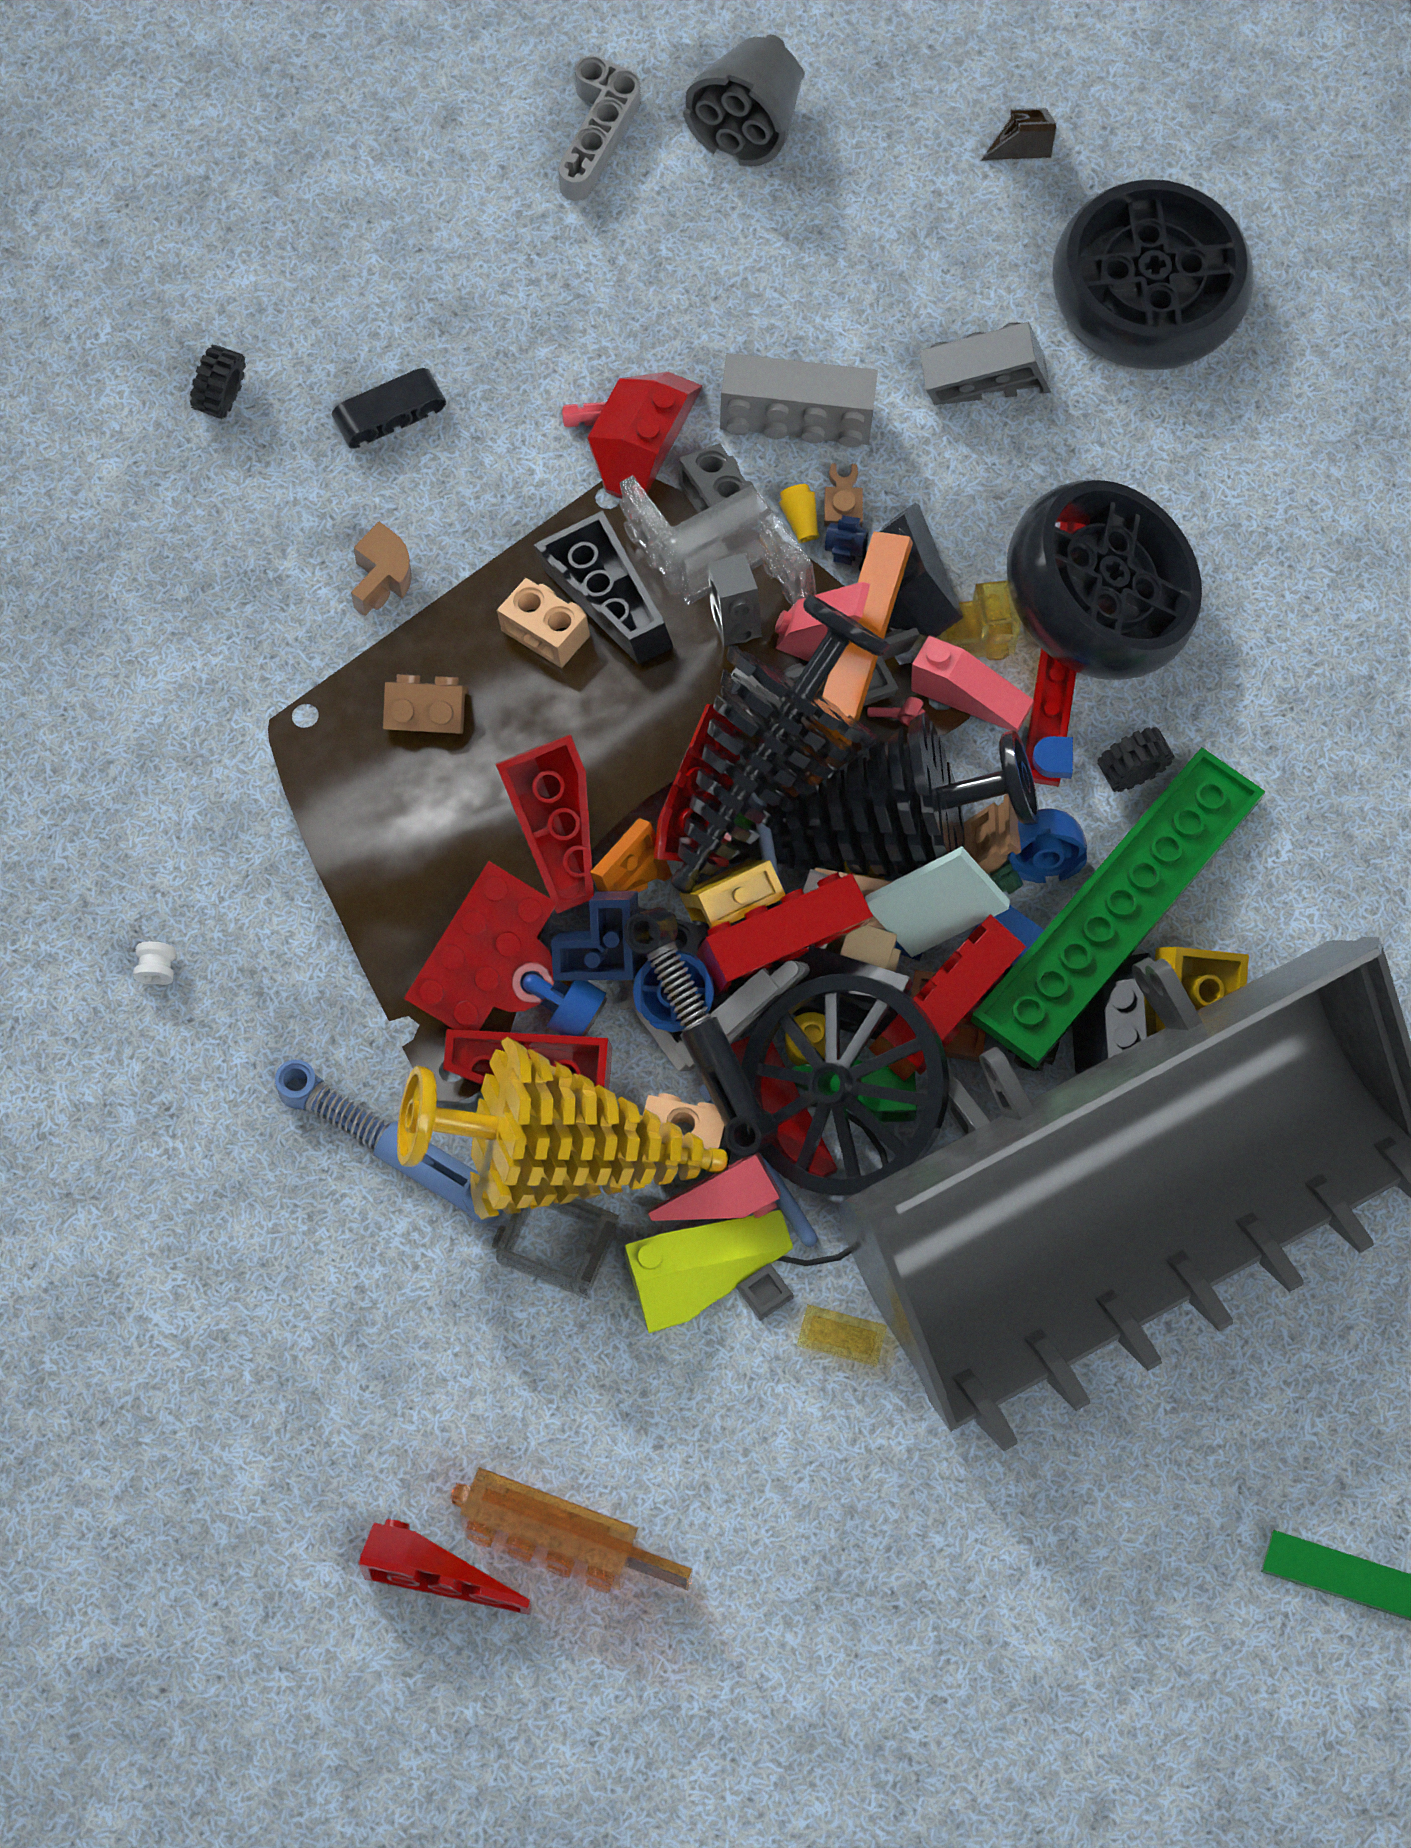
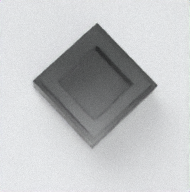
(765, 1291)

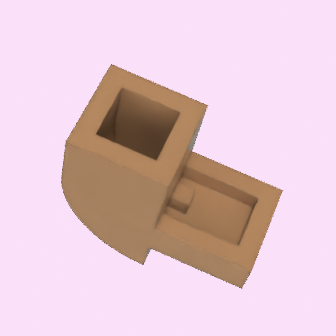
(388, 565)

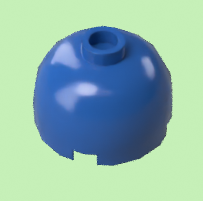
(1050, 847)
(652, 1000)

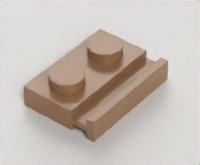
(992, 835)

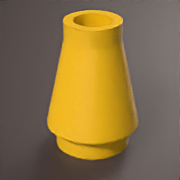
(800, 510)

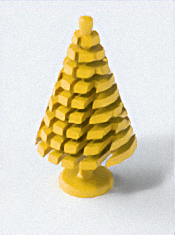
(548, 1136)

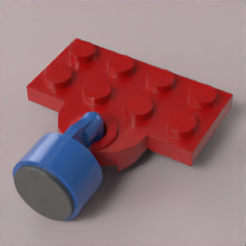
(497, 961)

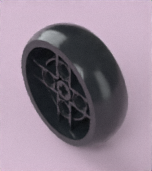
(1169, 218)
(1104, 579)

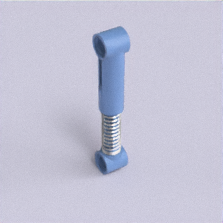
(318, 1098)

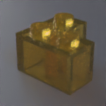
(988, 624)

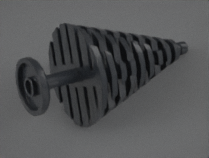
(773, 740)
(894, 807)

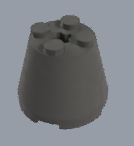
(746, 100)

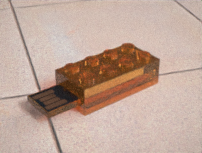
(557, 1533)

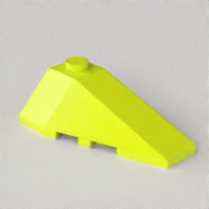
(696, 1266)

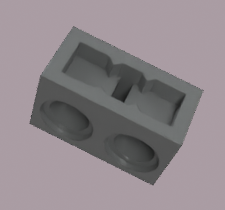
(710, 476)
(734, 599)

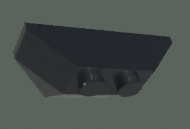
(925, 592)
(1113, 1020)

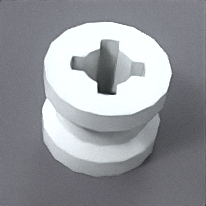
(154, 963)

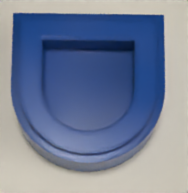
(1054, 757)

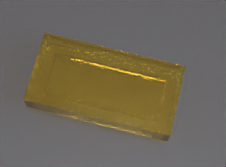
(841, 1335)

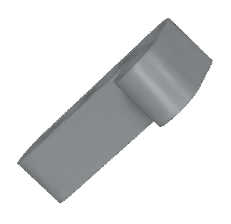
(594, 132)

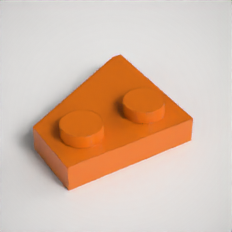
(631, 862)

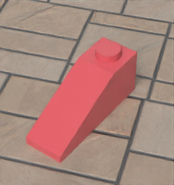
(802, 633)
(967, 684)
(734, 1193)

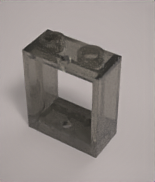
(592, 1261)

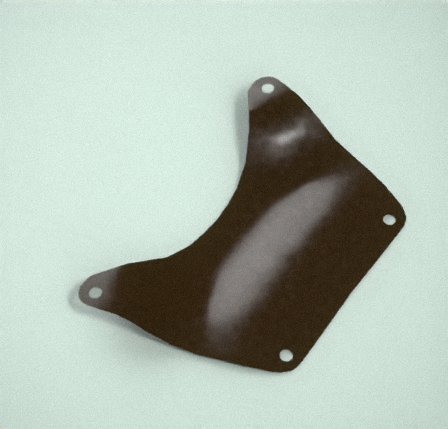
(416, 815)

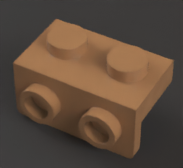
(424, 705)

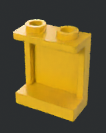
(733, 893)

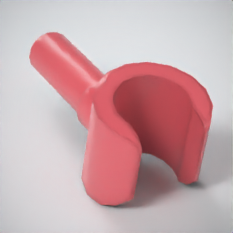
(909, 710)

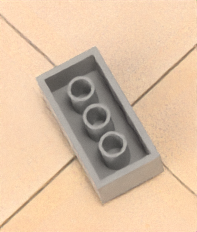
(797, 399)

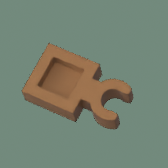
(842, 498)

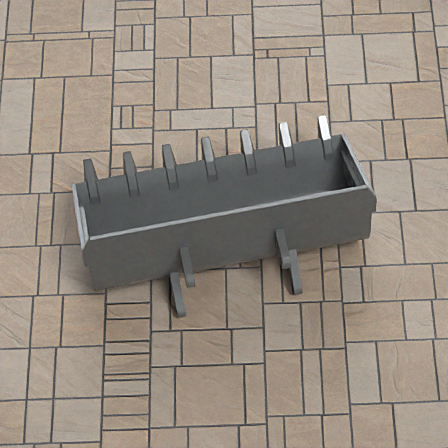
(1140, 1180)

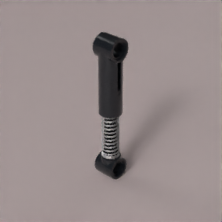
(703, 1036)

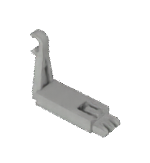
(734, 1015)

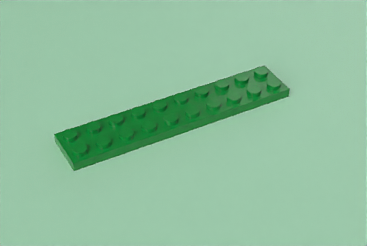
(1117, 907)

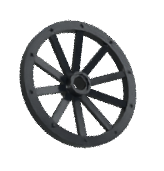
(850, 1080)

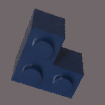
(603, 950)

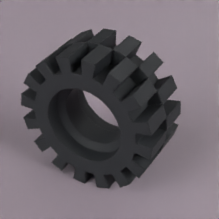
(217, 381)
(1135, 759)

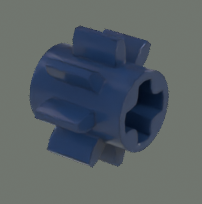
(846, 540)

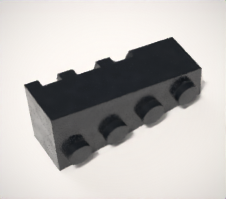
(604, 583)

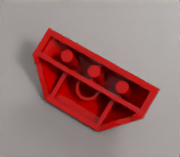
(640, 427)

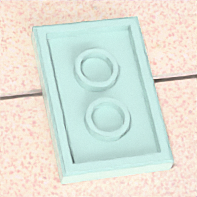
(937, 901)

